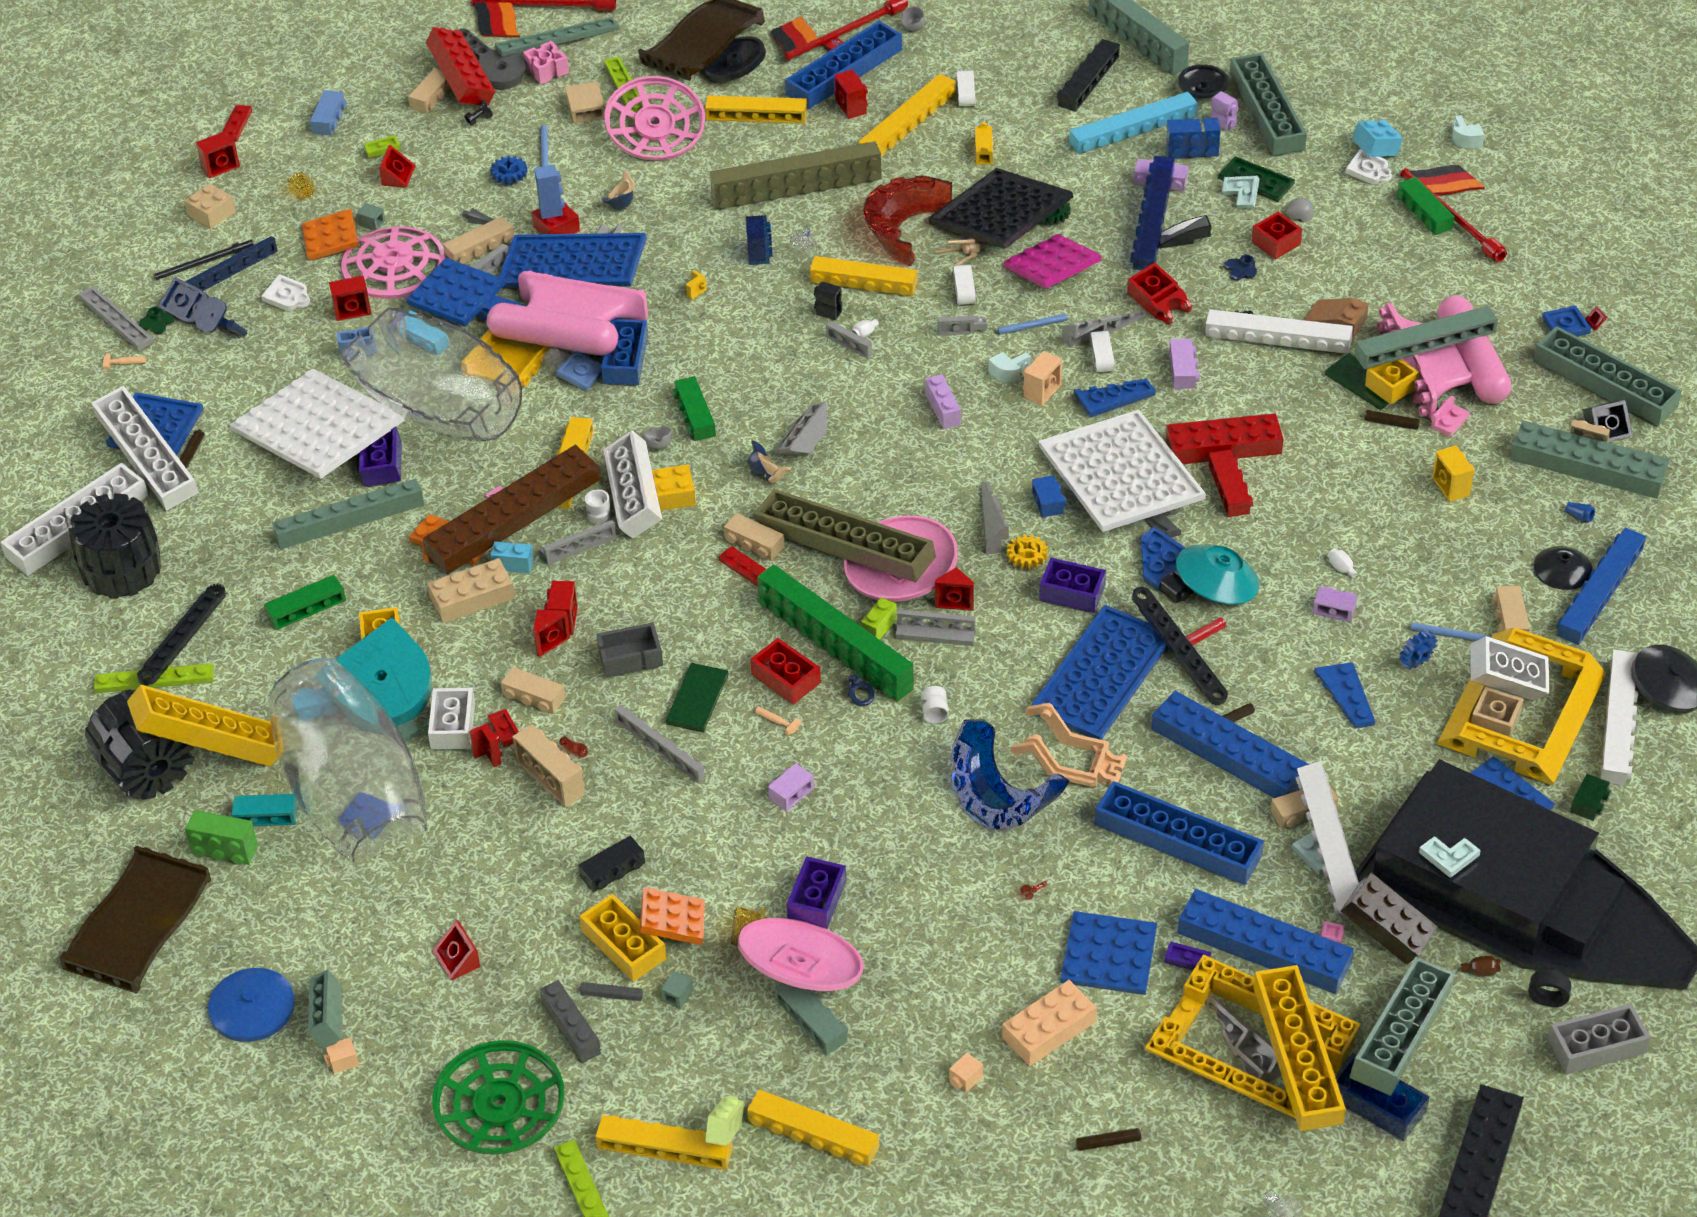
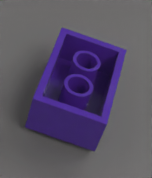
(382, 460)
(1072, 585)
(816, 892)

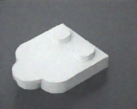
(1369, 168)
(286, 294)

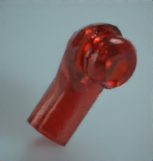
(574, 747)

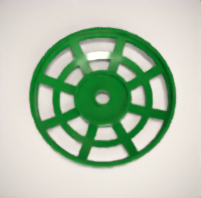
(496, 1089)

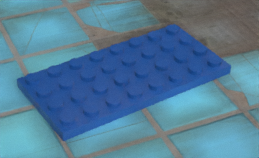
(591, 258)
(1102, 672)

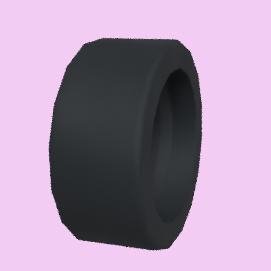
(1550, 979)

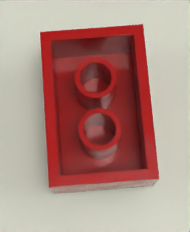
(785, 671)

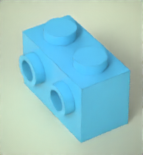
(513, 556)

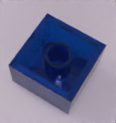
(758, 239)

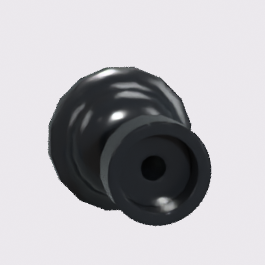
(483, 110)

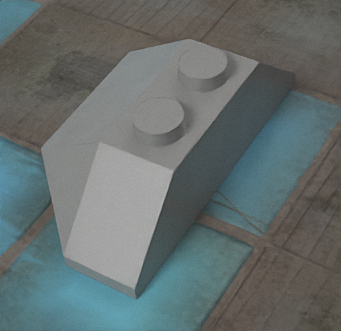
(805, 432)

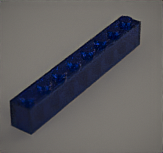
(1154, 212)

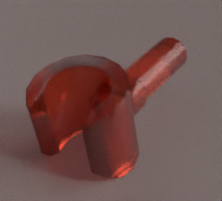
(1027, 888)

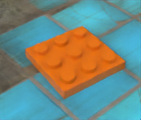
(330, 234)
(672, 916)

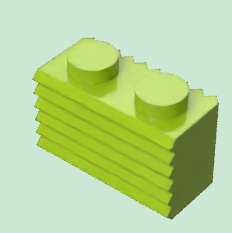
(880, 617)

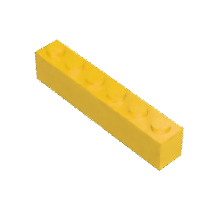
(756, 109)
(863, 276)
(577, 432)
(813, 1128)
(661, 1142)

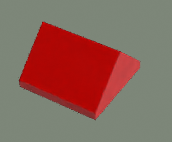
(395, 169)
(954, 591)
(550, 630)
(457, 952)

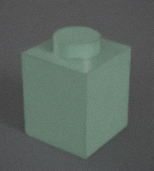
(370, 216)
(677, 989)

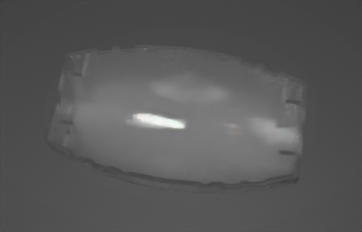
(436, 376)
(345, 759)

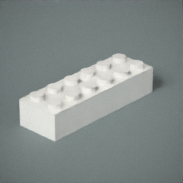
(632, 484)

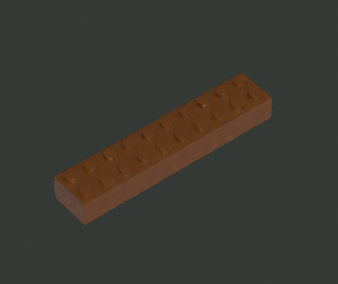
(511, 509)

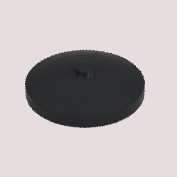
(737, 59)
(1666, 678)

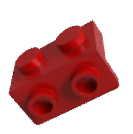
(486, 742)

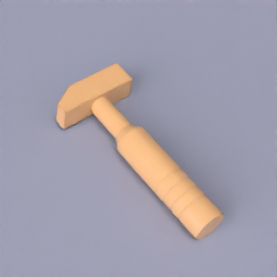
(123, 360)
(791, 727)

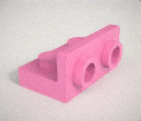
(1448, 417)

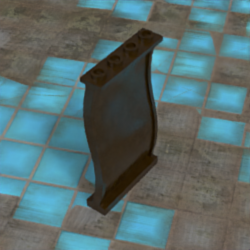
(701, 37)
(135, 919)

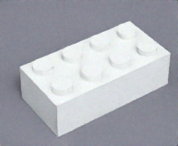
(1509, 668)

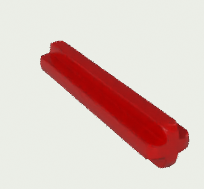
(1206, 631)

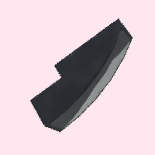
(1185, 232)

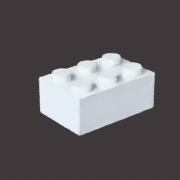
(451, 718)

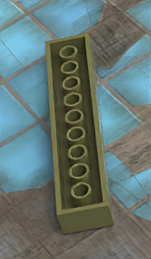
(795, 175)
(846, 535)

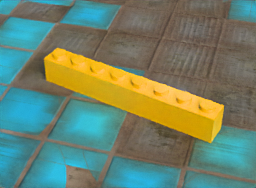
(911, 113)

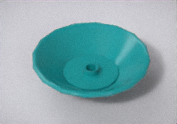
(1217, 574)

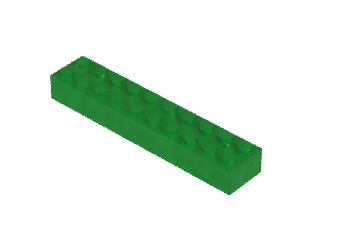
(835, 633)

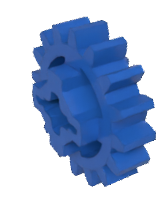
(509, 170)
(1418, 649)

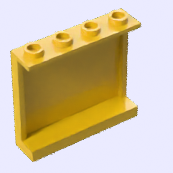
(522, 356)

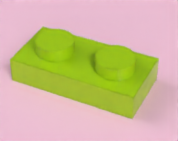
(379, 146)

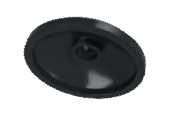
(1203, 81)
(1562, 567)

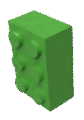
(221, 837)

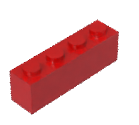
(1230, 483)

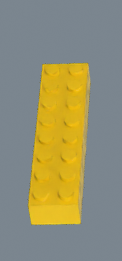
(202, 725)
(1299, 1048)

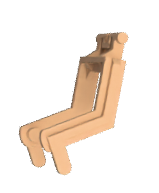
(1104, 767)

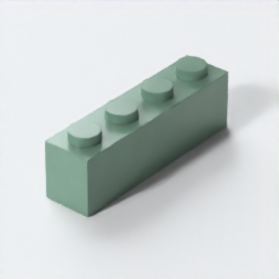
(325, 1009)
(812, 1017)

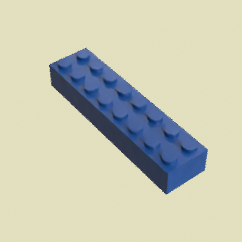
(858, 53)
(1227, 745)
(1179, 832)
(1264, 940)

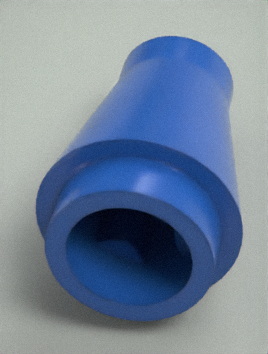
(1583, 512)

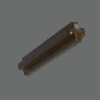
(1391, 419)
(192, 447)
(1240, 713)
(1108, 1139)

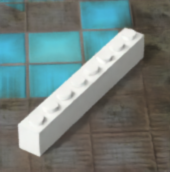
(1279, 331)
(1619, 719)
(1328, 833)

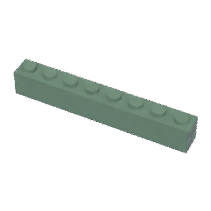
(1426, 337)
(348, 513)

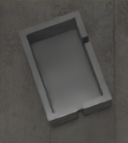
(629, 649)

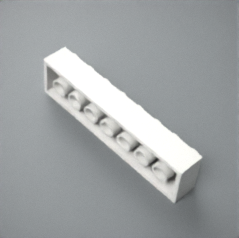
(145, 448)
(49, 533)

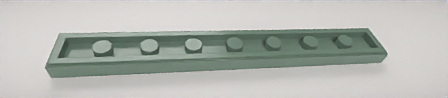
(556, 36)

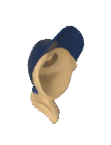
(622, 193)
(762, 465)

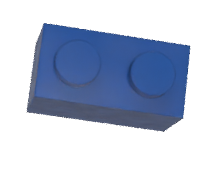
(1048, 496)

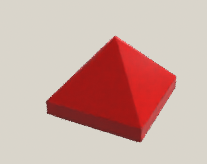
(1596, 318)

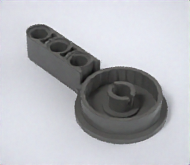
(501, 71)

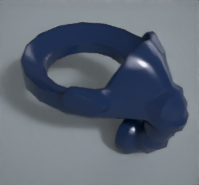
(855, 683)

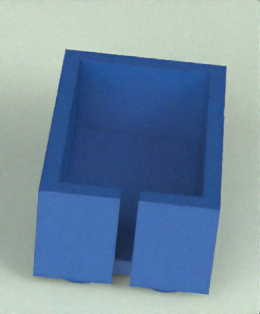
(1187, 140)

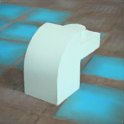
(1467, 136)
(1006, 369)

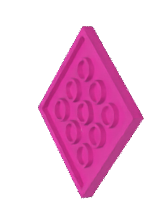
(1052, 261)

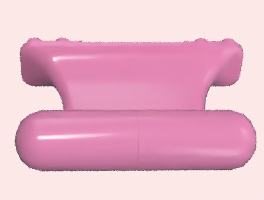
(567, 313)
(1452, 365)

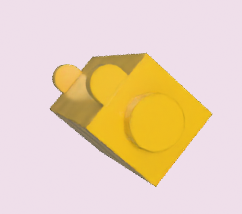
(983, 144)

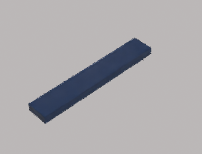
(234, 264)

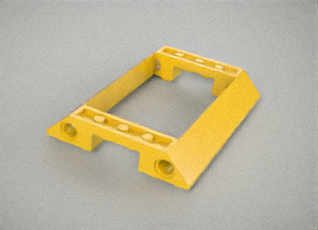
(1530, 760)
(1236, 986)

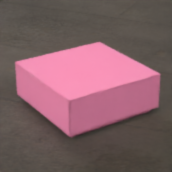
(1333, 931)

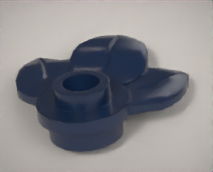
(1241, 267)

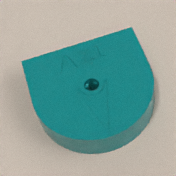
(392, 670)

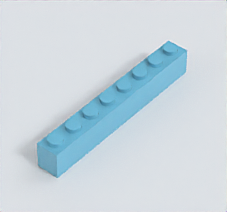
(1132, 122)

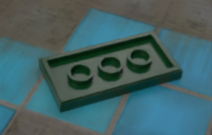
(1271, 184)
(1352, 376)
(697, 697)

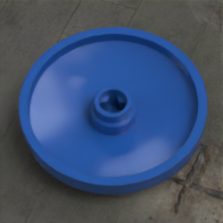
(251, 1004)

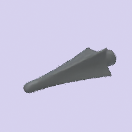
(476, 217)

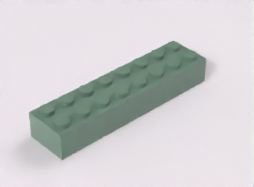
(1143, 32)
(1268, 104)
(1607, 375)
(1589, 459)
(1402, 1026)

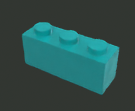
(266, 809)

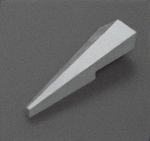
(1080, 331)
(994, 525)
(1246, 1043)

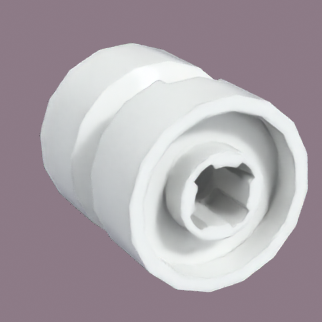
(597, 506)
(934, 704)

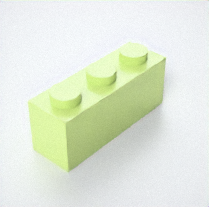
(725, 1120)

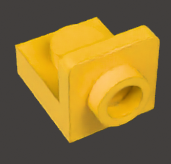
(696, 285)

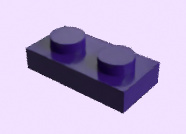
(1184, 955)

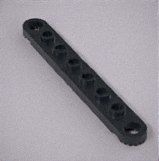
(181, 634)
(1179, 646)

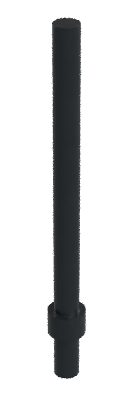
(235, 248)

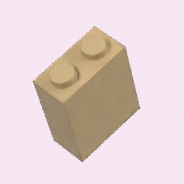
(585, 102)

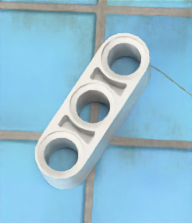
(965, 88)
(964, 284)
(1102, 351)

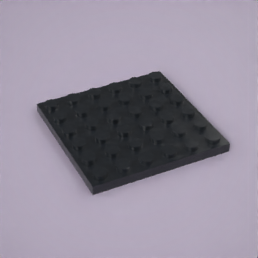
(1000, 208)

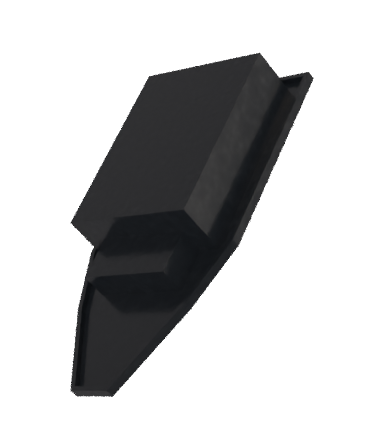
(1535, 889)

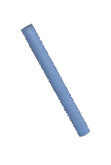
(544, 145)
(1031, 324)
(1447, 632)

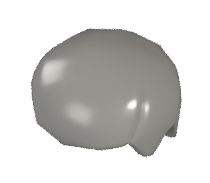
(913, 18)
(1300, 209)
(658, 438)

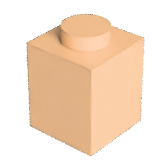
(341, 1056)
(965, 1073)

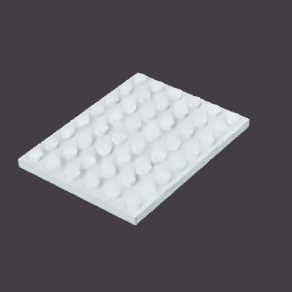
(316, 423)
(1121, 470)

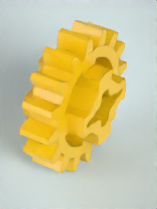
(1027, 551)

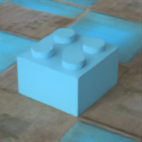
(1377, 138)

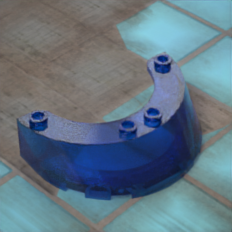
(982, 788)

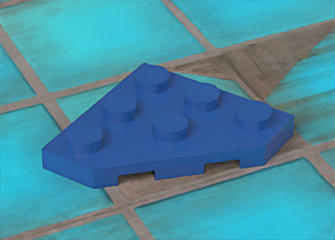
(1158, 556)

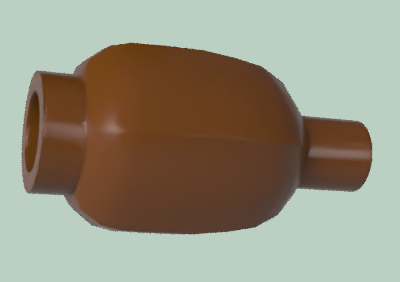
(1482, 966)

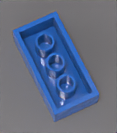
(626, 361)

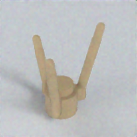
(969, 247)

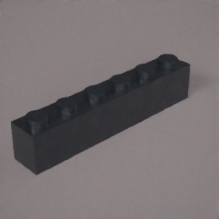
(1088, 75)

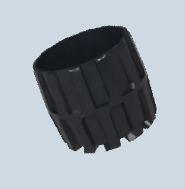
(115, 545)
(134, 759)

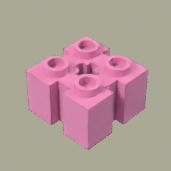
(546, 62)

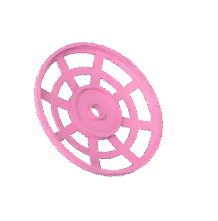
(654, 113)
(384, 259)

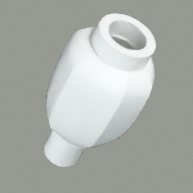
(864, 327)
(1341, 562)

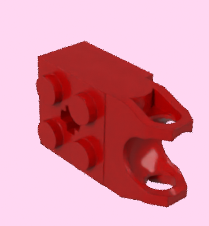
(1158, 293)

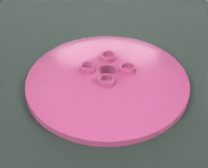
(880, 584)
(800, 954)

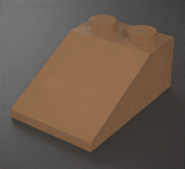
(1340, 311)

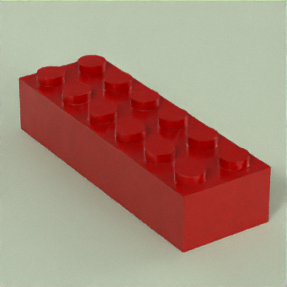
(460, 66)
(1243, 435)

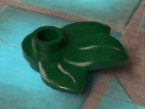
(156, 320)

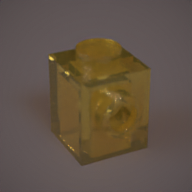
(301, 186)

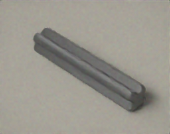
(611, 991)

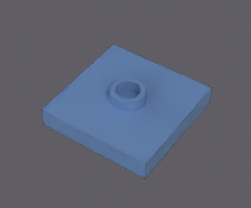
(580, 371)

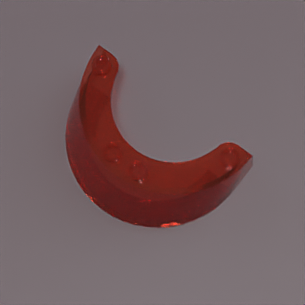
(899, 200)

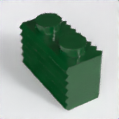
(1590, 797)

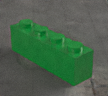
(1425, 206)
(694, 408)
(304, 602)

